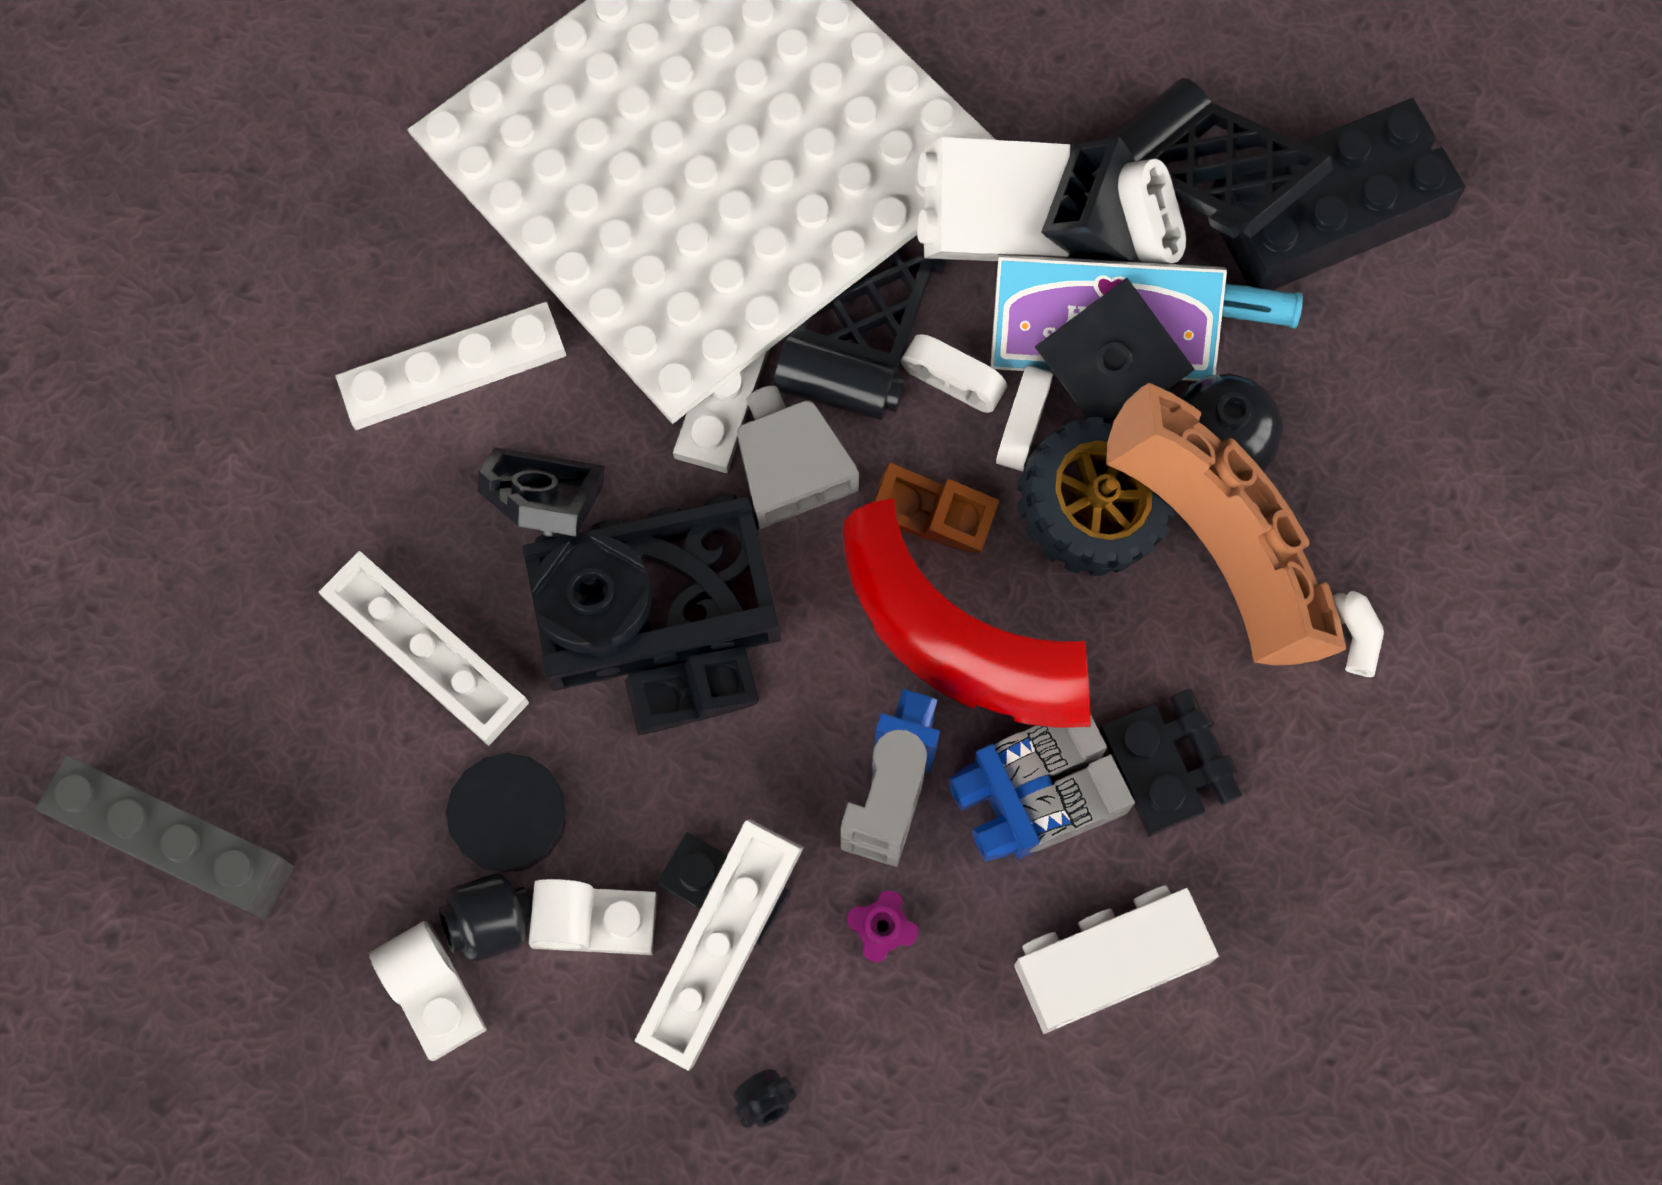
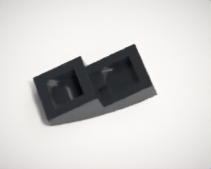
(691, 691)

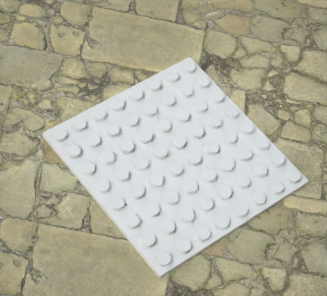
(697, 171)

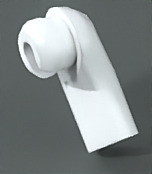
(1365, 629)

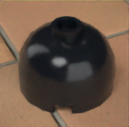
(1238, 410)

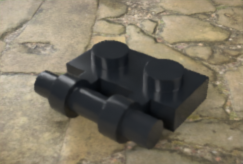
(1154, 770)

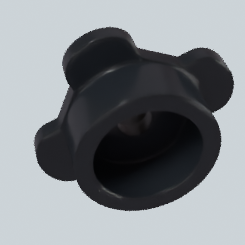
(763, 1098)

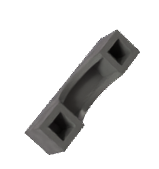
(165, 837)

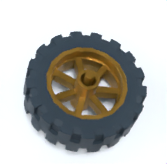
(1053, 522)

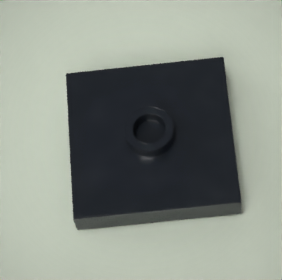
(1113, 352)

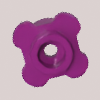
(879, 943)

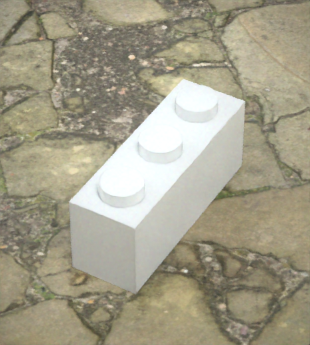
(1114, 957)

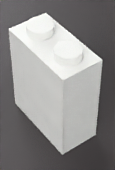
(988, 198)

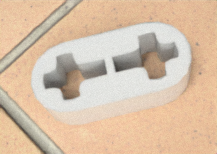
(1152, 212)
(954, 372)
(1024, 418)

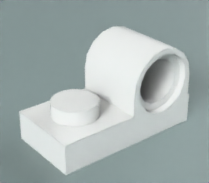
(591, 920)
(428, 989)

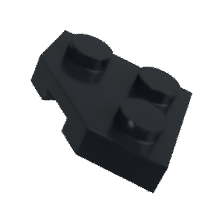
(532, 497)

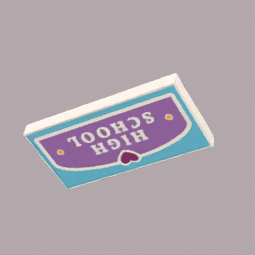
(1046, 292)

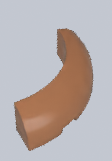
(1238, 521)

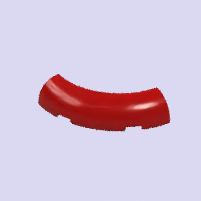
(949, 648)

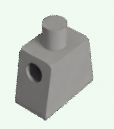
(791, 458)

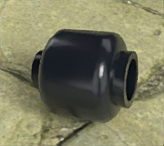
(485, 917)

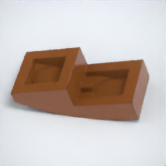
(937, 511)

